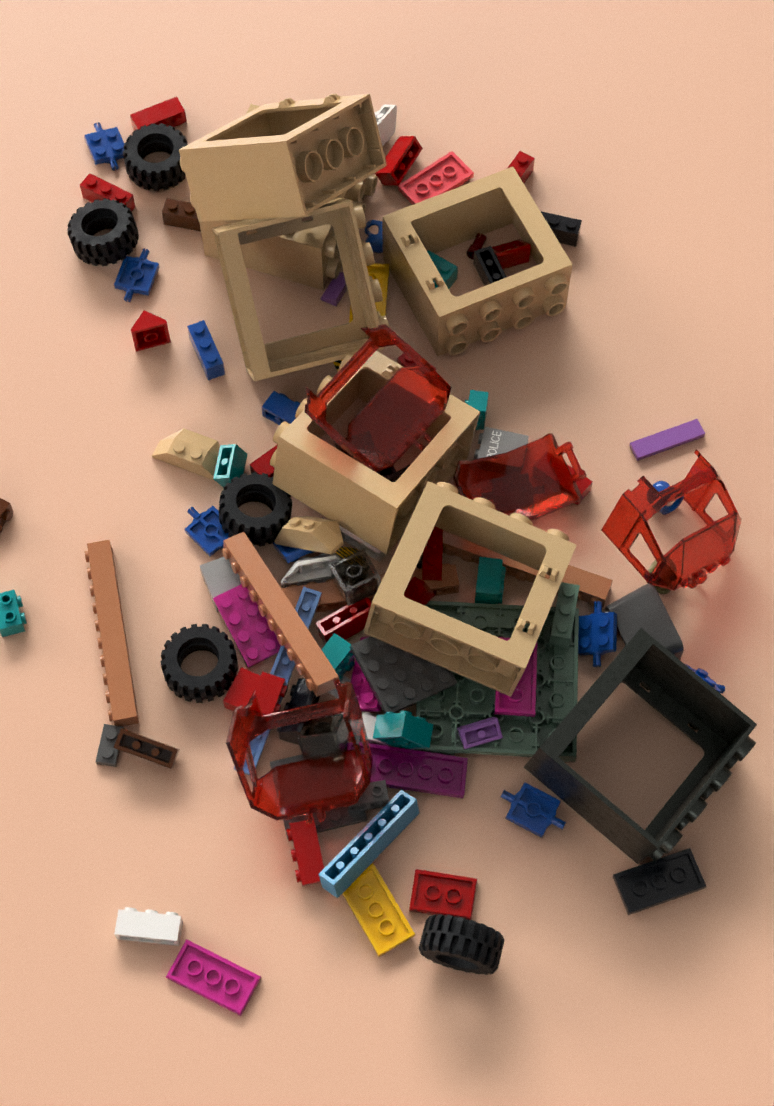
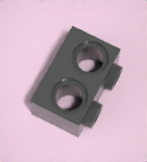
(373, 797)

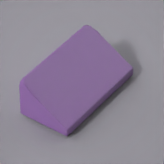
(335, 290)
(480, 732)

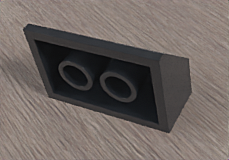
(300, 697)

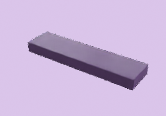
(667, 439)

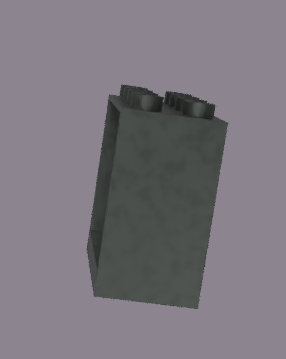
(683, 701)

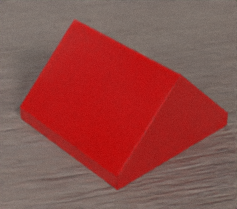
(512, 253)
(149, 331)

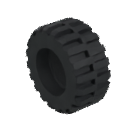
(150, 140)
(97, 217)
(254, 489)
(194, 640)
(461, 944)

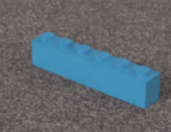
(369, 843)

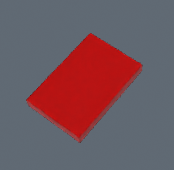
(442, 894)

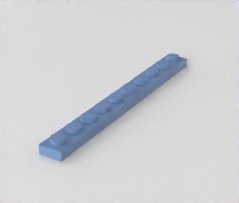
(283, 666)

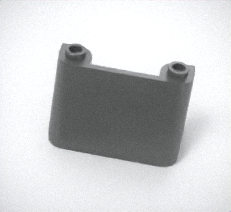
(646, 611)

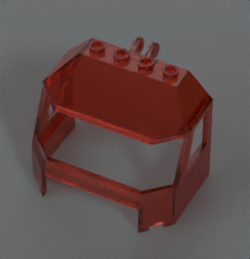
(395, 414)
(691, 556)
(306, 784)

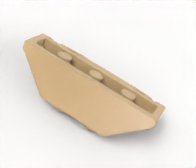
(189, 452)
(311, 534)

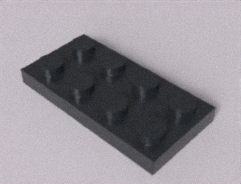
(659, 881)

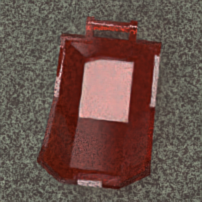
(524, 480)

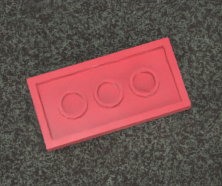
(436, 179)

